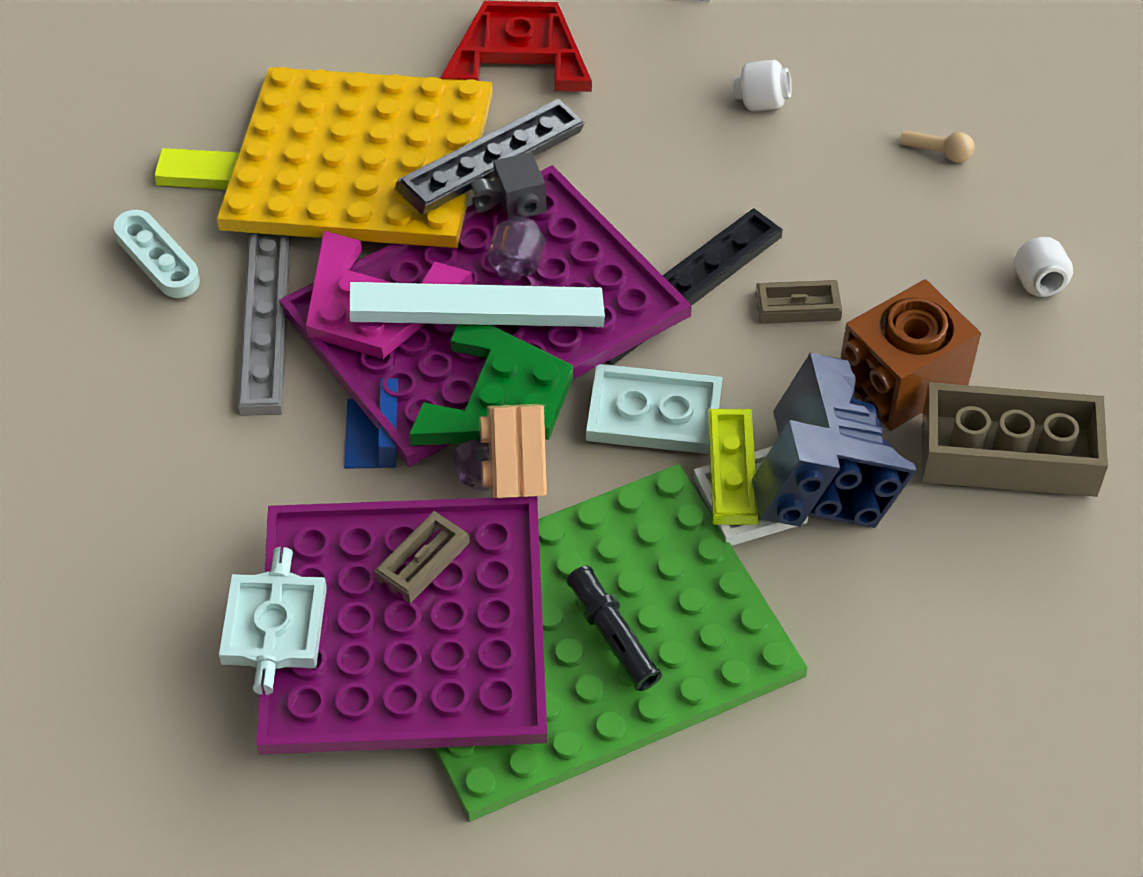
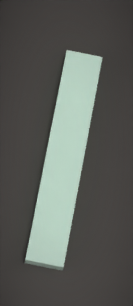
(476, 304)

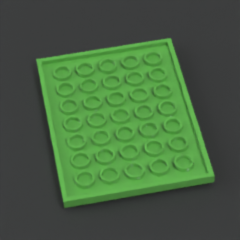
(684, 603)

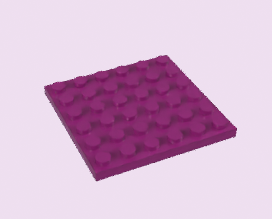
(423, 673)

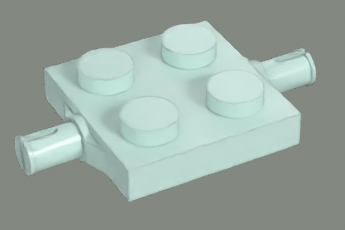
(273, 621)

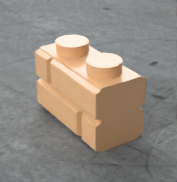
(515, 450)

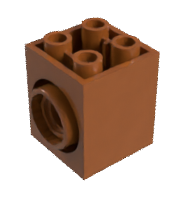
(906, 346)

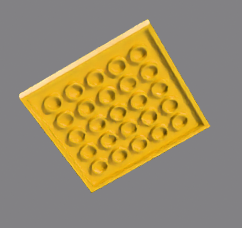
(337, 142)

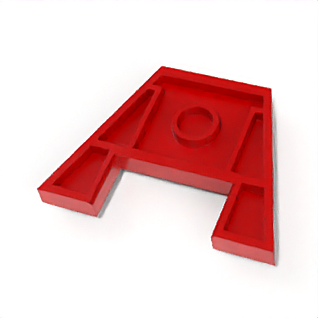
(520, 35)

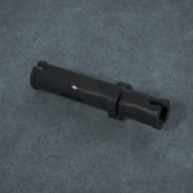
(604, 612)

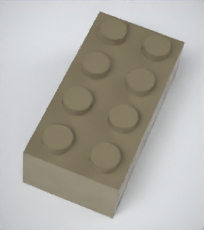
(1014, 439)

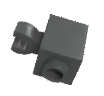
(515, 185)

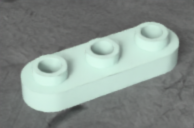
(174, 270)

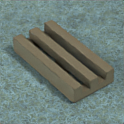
(798, 307)
(413, 587)

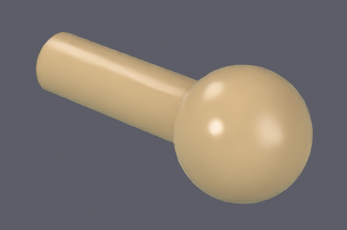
(957, 146)

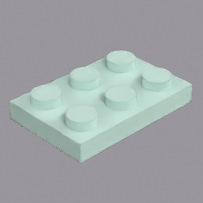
(652, 408)

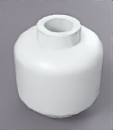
(763, 85)
(1043, 267)

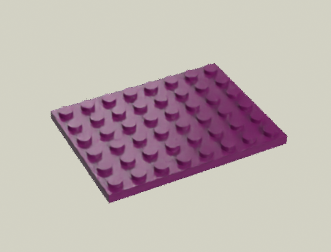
(578, 252)

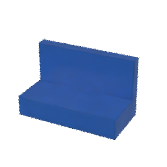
(364, 442)

